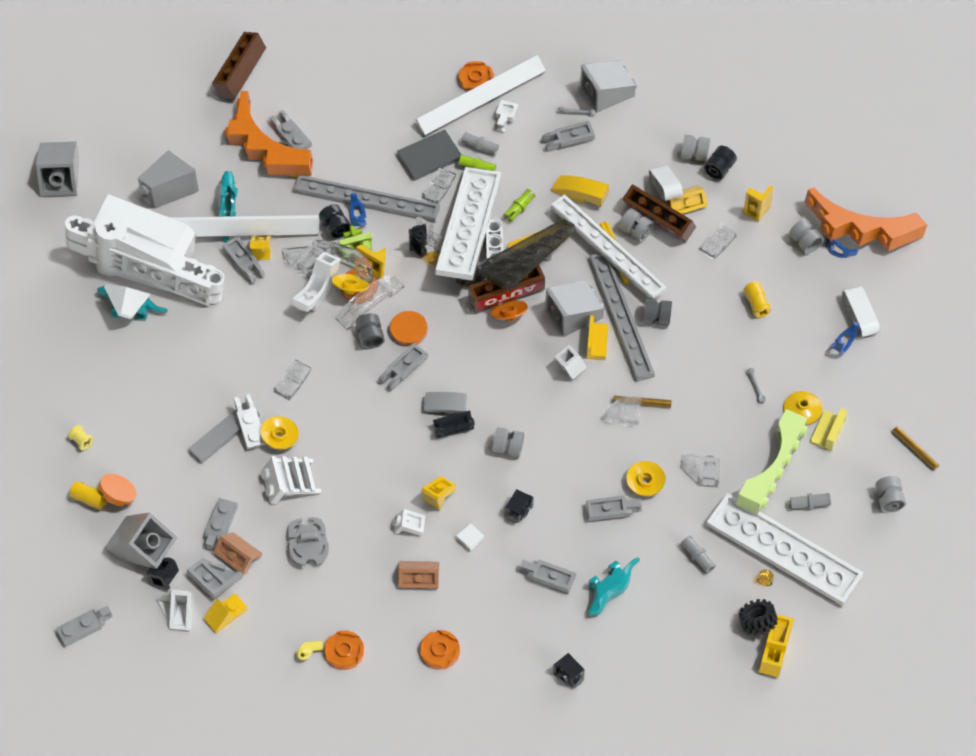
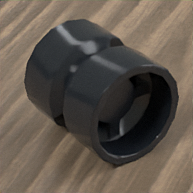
(720, 161)
(334, 221)

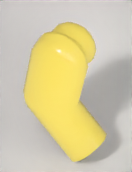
(307, 648)

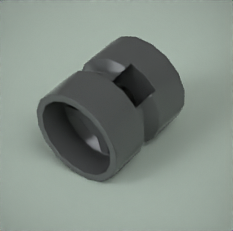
(657, 311)
(369, 331)

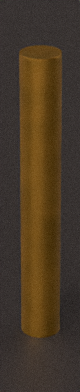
(651, 402)
(915, 447)

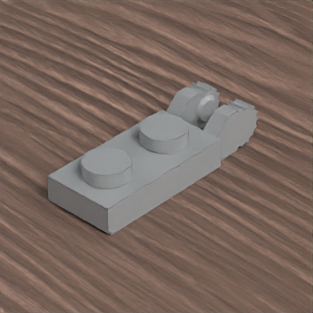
(290, 131)
(568, 135)
(243, 258)
(403, 365)

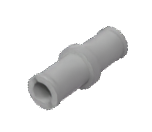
(480, 143)
(810, 501)
(698, 554)

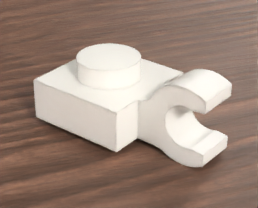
(505, 112)

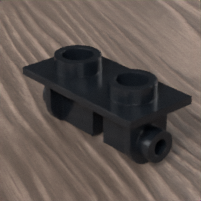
(418, 239)
(453, 424)

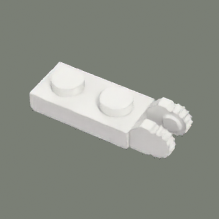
(249, 423)

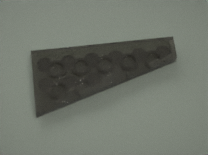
(517, 261)

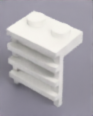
(279, 480)

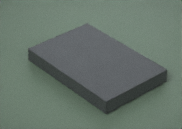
(429, 154)

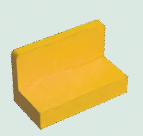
(692, 199)
(756, 203)
(597, 340)

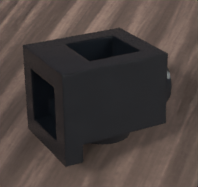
(518, 506)
(163, 574)
(569, 670)

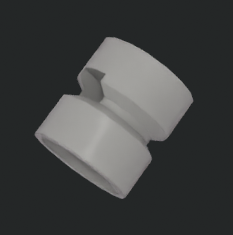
(693, 147)
(634, 224)
(806, 236)
(508, 442)
(890, 494)

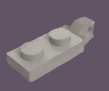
(612, 507)
(220, 522)
(548, 574)
(83, 625)

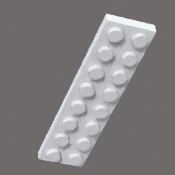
(468, 223)
(785, 550)

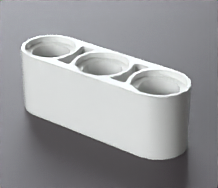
(665, 183)
(494, 237)
(860, 311)

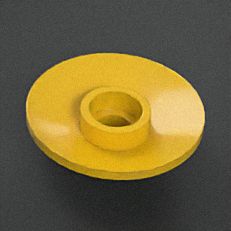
(349, 283)
(811, 411)
(279, 426)
(645, 471)

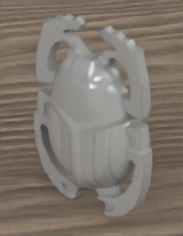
(308, 541)

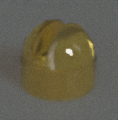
(433, 257)
(765, 577)

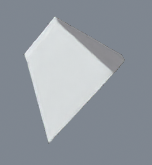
(125, 299)
(177, 608)

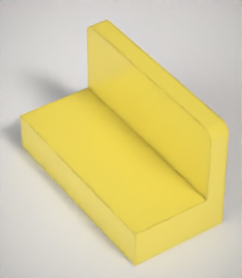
(829, 429)

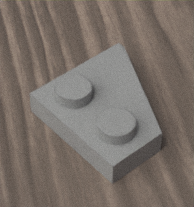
(213, 577)

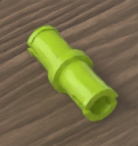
(470, 162)
(519, 205)

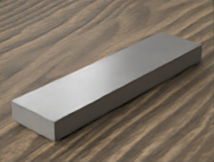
(217, 437)

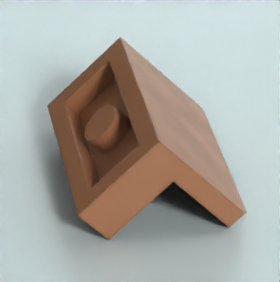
(236, 552)
(418, 574)

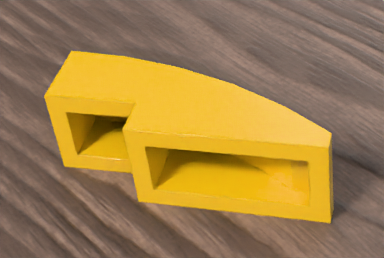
(581, 189)
(776, 646)

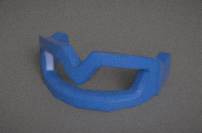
(357, 221)
(846, 252)
(838, 346)

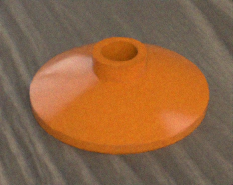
(509, 311)

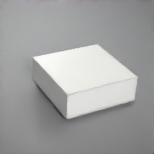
(470, 537)

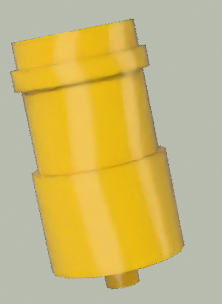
(756, 297)
(88, 495)

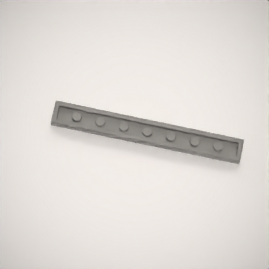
(370, 198)
(622, 317)

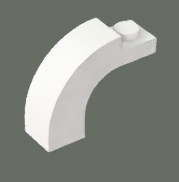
(319, 284)

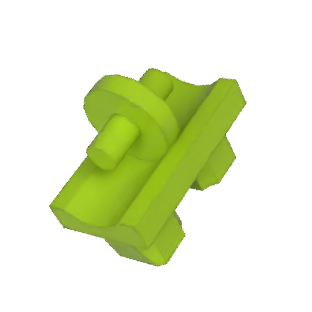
(364, 239)

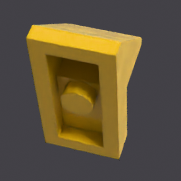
(261, 246)
(376, 259)
(437, 491)
(224, 612)

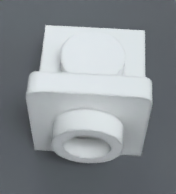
(409, 522)

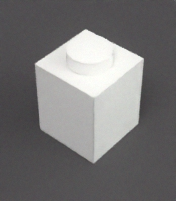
(570, 361)

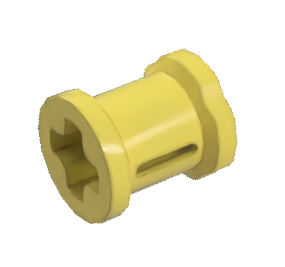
(80, 437)

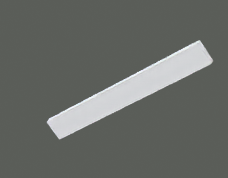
(480, 95)
(252, 225)
(609, 248)

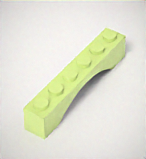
(756, 489)

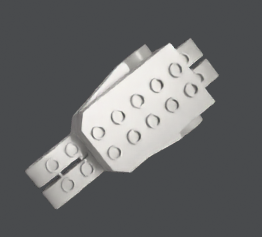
(144, 249)

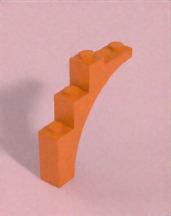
(276, 157)
(862, 228)

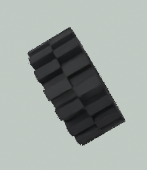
(758, 625)

